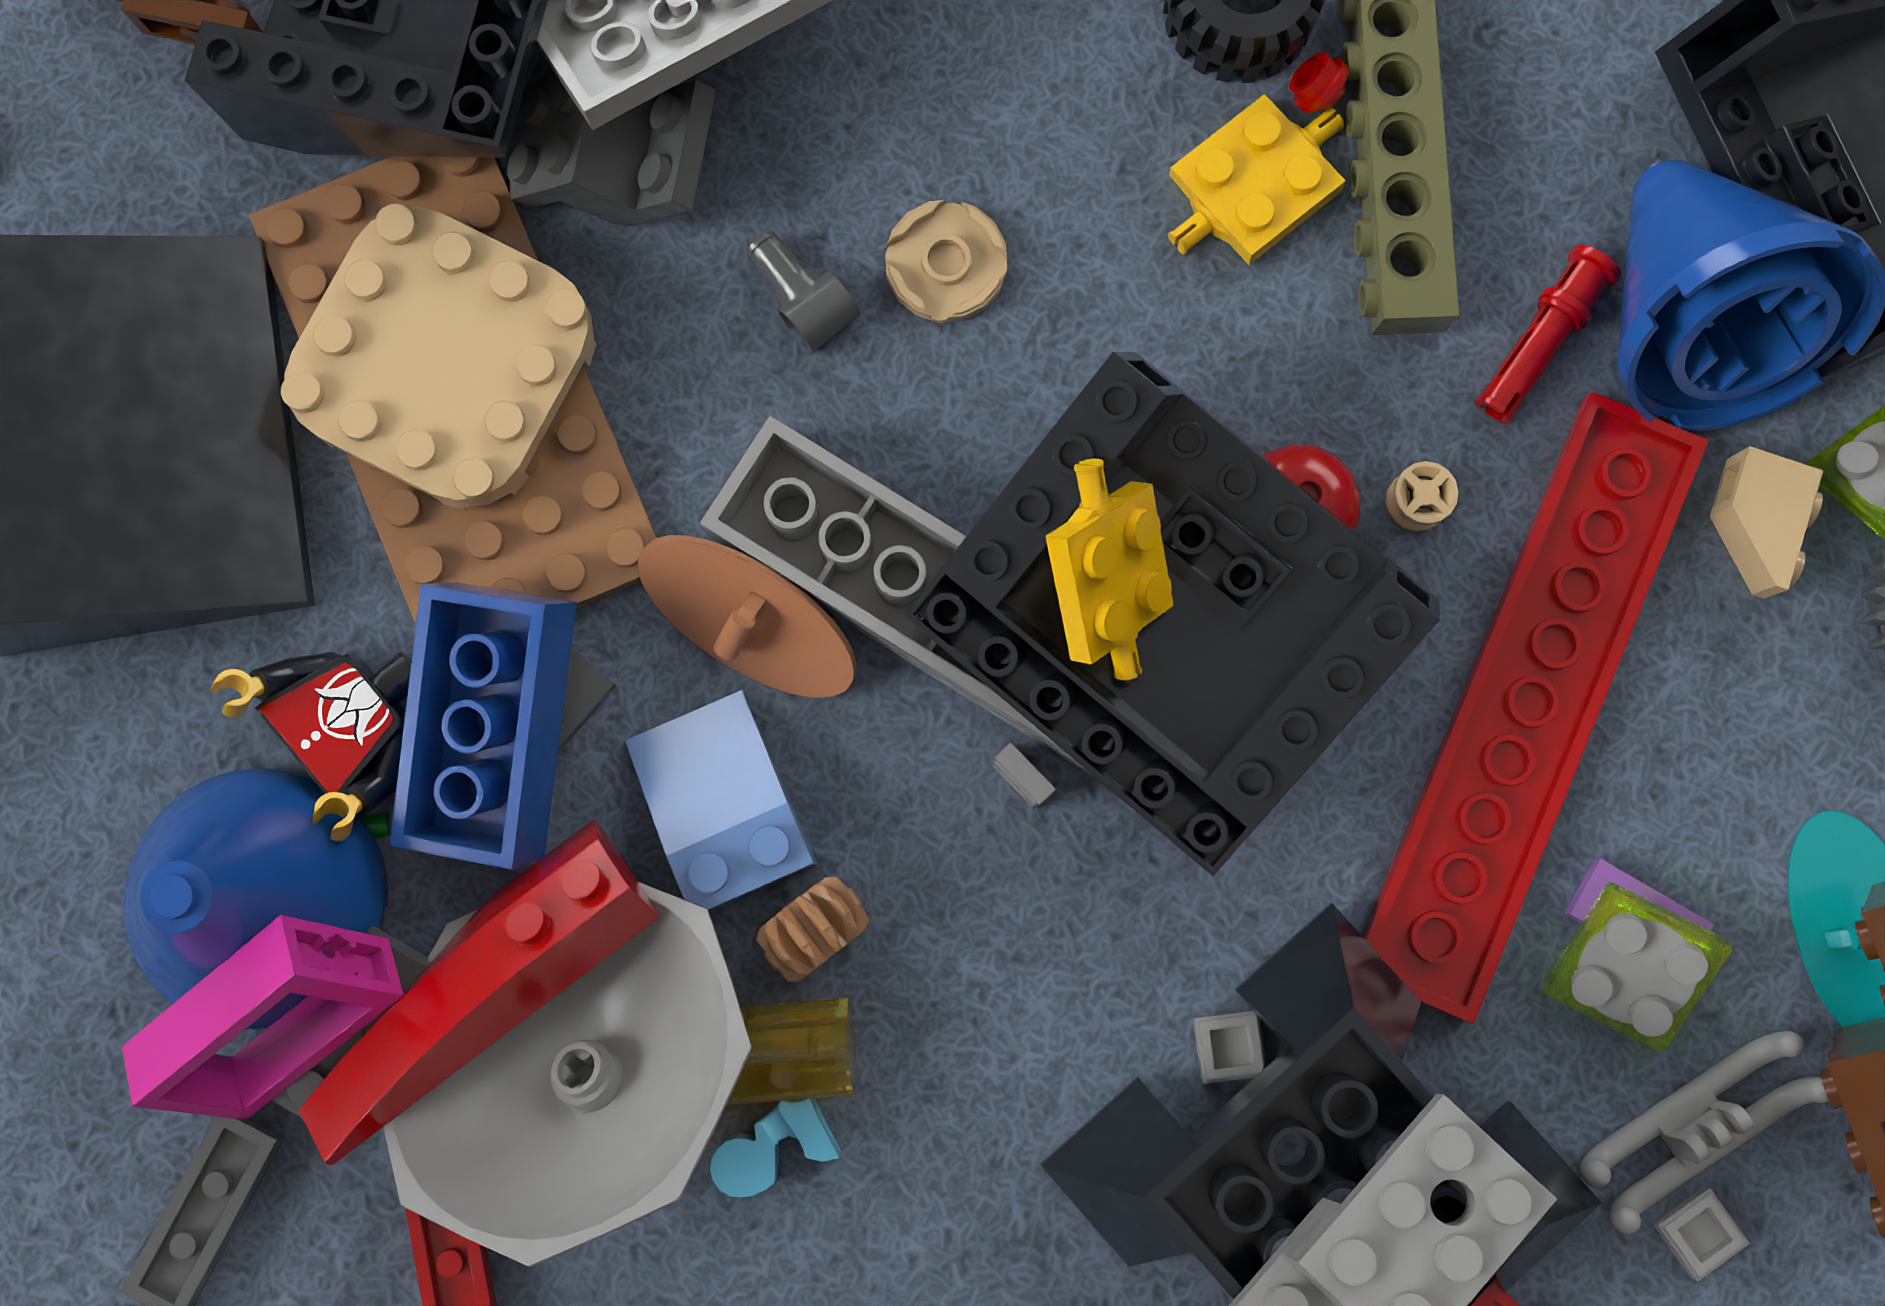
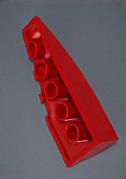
(485, 981)

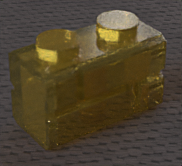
(797, 1052)

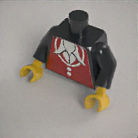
(335, 722)

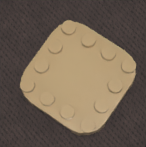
(439, 356)

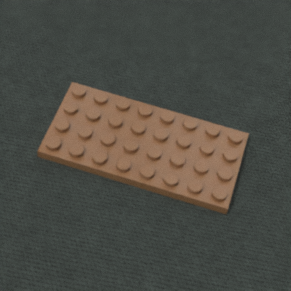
(578, 515)

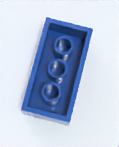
(482, 724)

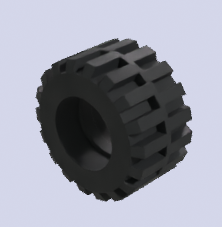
(1240, 40)

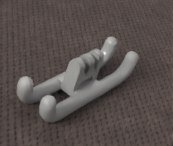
(1699, 1126)

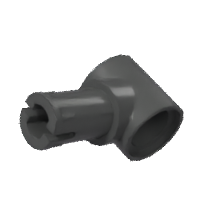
(809, 301)

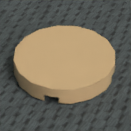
(944, 284)

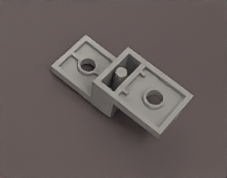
(1386, 1240)

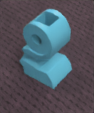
(750, 1161)

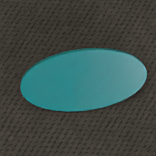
(1828, 883)

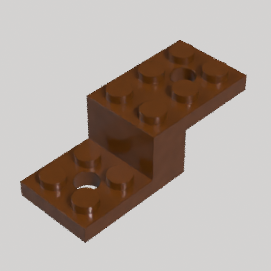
(1858, 1068)

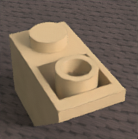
(1763, 517)

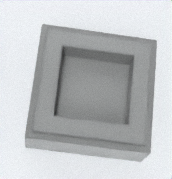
(1022, 776)
(1229, 1046)
(1700, 1233)

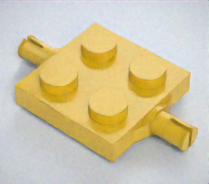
(1256, 179)
(1109, 570)

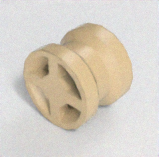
(1431, 487)

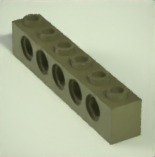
(1420, 178)

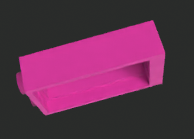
(174, 1057)

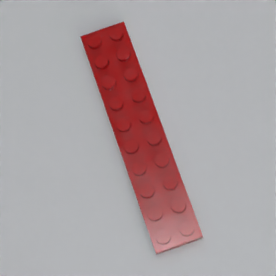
(1531, 703)

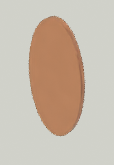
(747, 616)

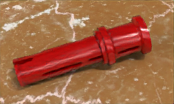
(1561, 311)

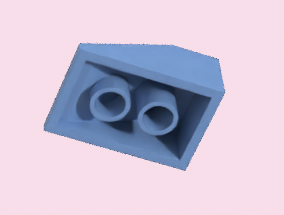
(719, 804)

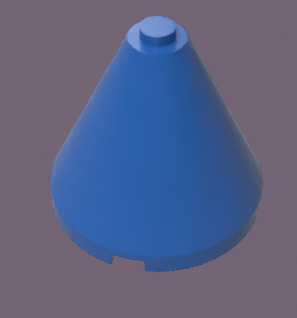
(1734, 298)
(233, 862)

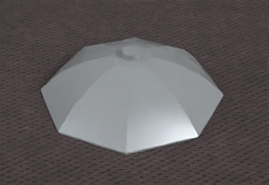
(585, 1103)

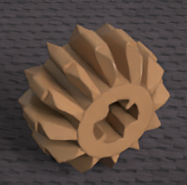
(812, 929)

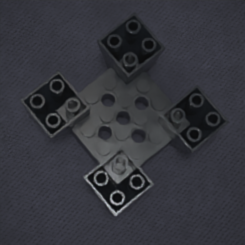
(1336, 1084)

